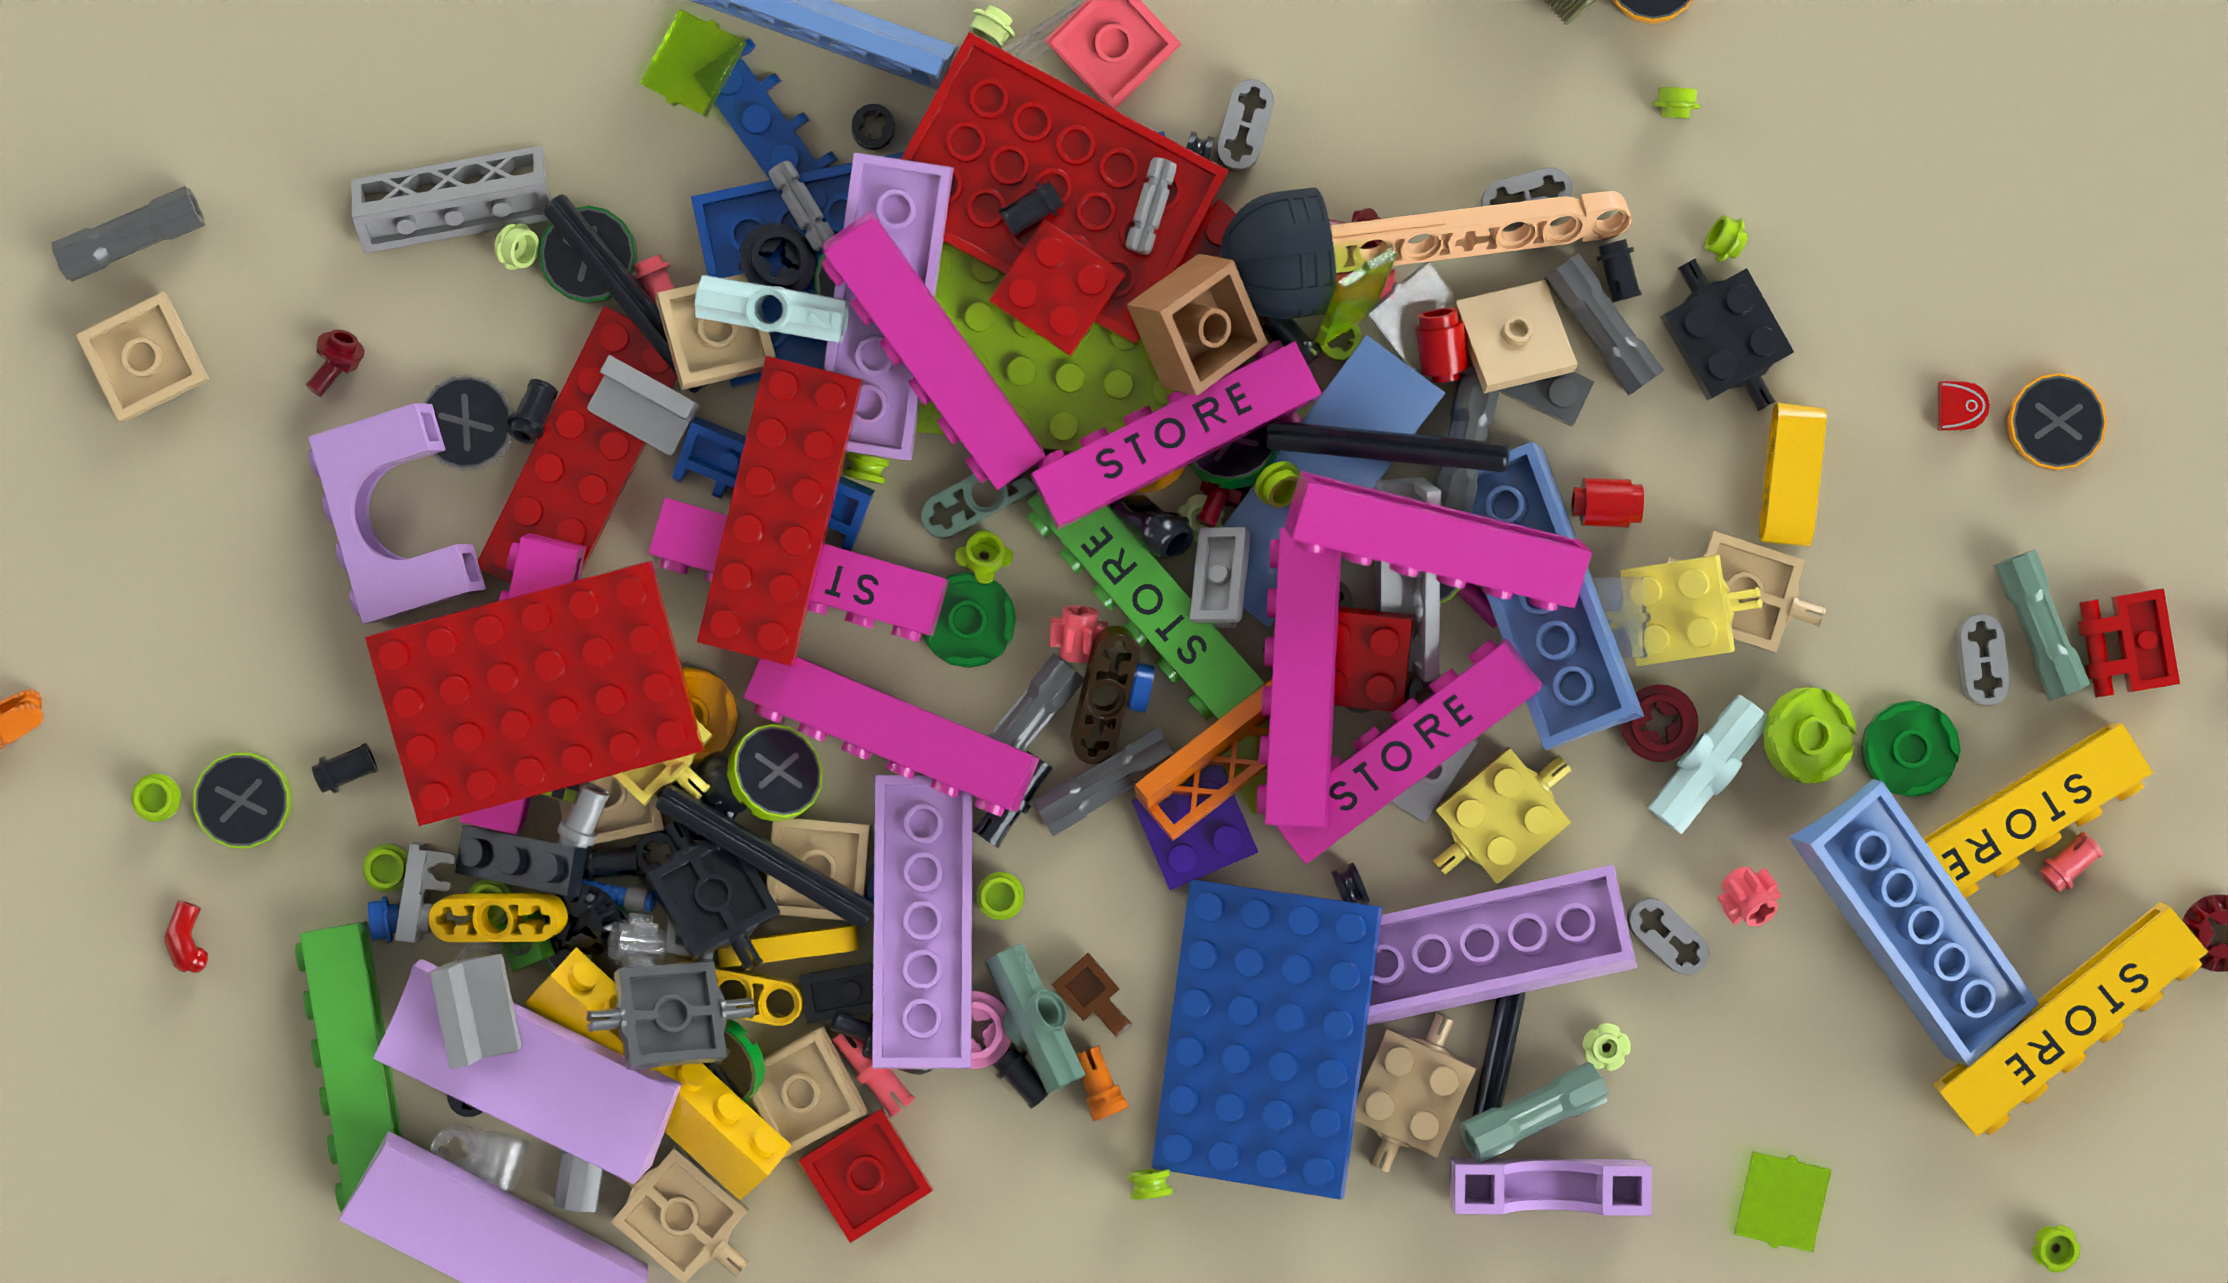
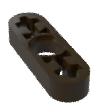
(1124, 665)

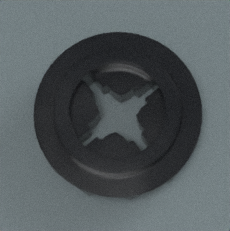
(795, 254)
(602, 918)

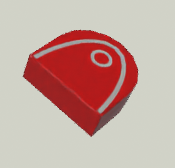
(1961, 405)

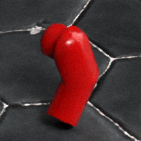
(179, 941)

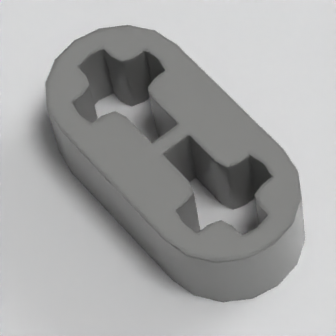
(1234, 122)
(1526, 183)
(1994, 658)
(1660, 944)

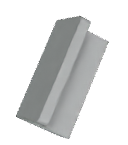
(642, 406)
(475, 1009)

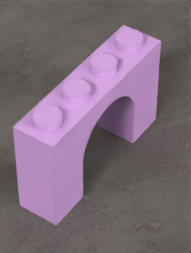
(349, 466)

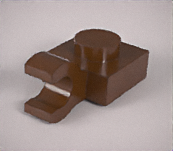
(1089, 990)

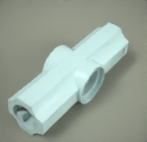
(742, 305)
(1709, 764)

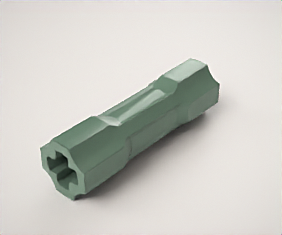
(2055, 658)
(1564, 1097)

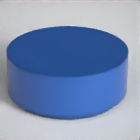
(1141, 688)

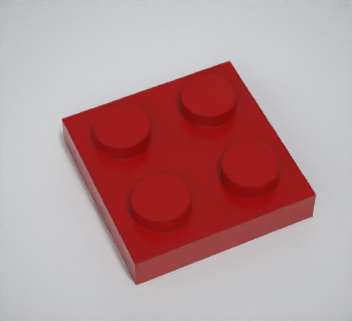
(1057, 287)
(1372, 658)
(866, 1175)

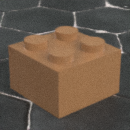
(1197, 324)

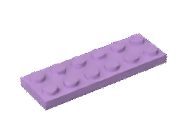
(913, 209)
(922, 926)

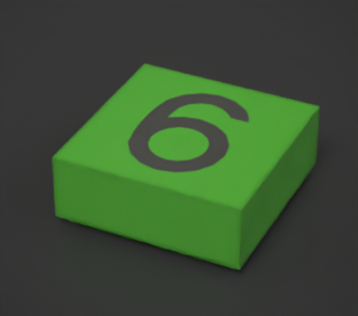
(527, 953)

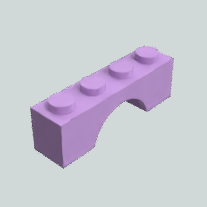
(1523, 1184)

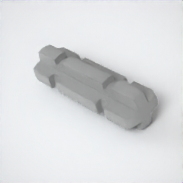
(801, 204)
(1151, 205)

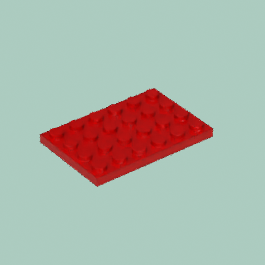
(1019, 126)
(534, 693)

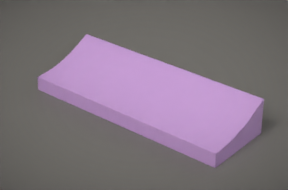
(1500, 944)
(550, 1088)
(474, 1226)

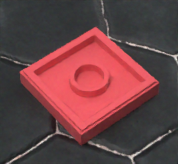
(1112, 46)

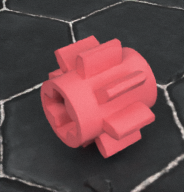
(1075, 632)
(1749, 896)

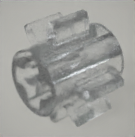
(637, 942)

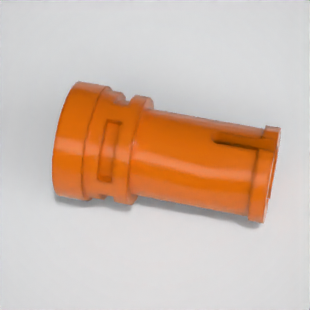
(1103, 1095)

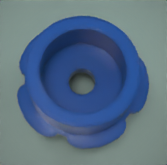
(383, 919)

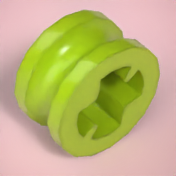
(1337, 353)
(866, 468)
(1149, 1184)

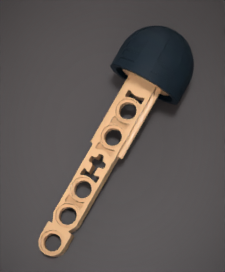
(1293, 253)

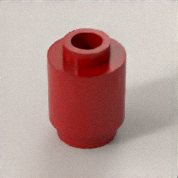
(1441, 345)
(1608, 502)

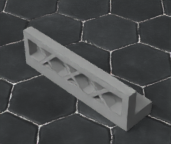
(451, 206)
(1412, 594)

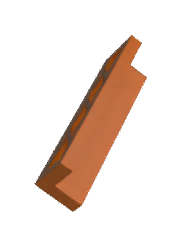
(1199, 754)

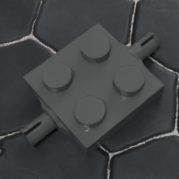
(670, 1015)

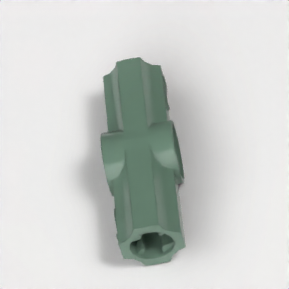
(1035, 1018)

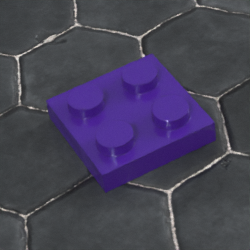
(1209, 844)

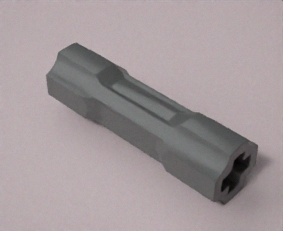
(98, 246)
(1623, 351)
(1470, 419)
(1038, 704)
(1099, 785)

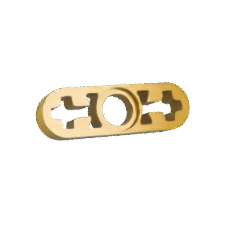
(515, 906)
(797, 945)

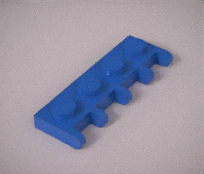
(764, 127)
(718, 453)

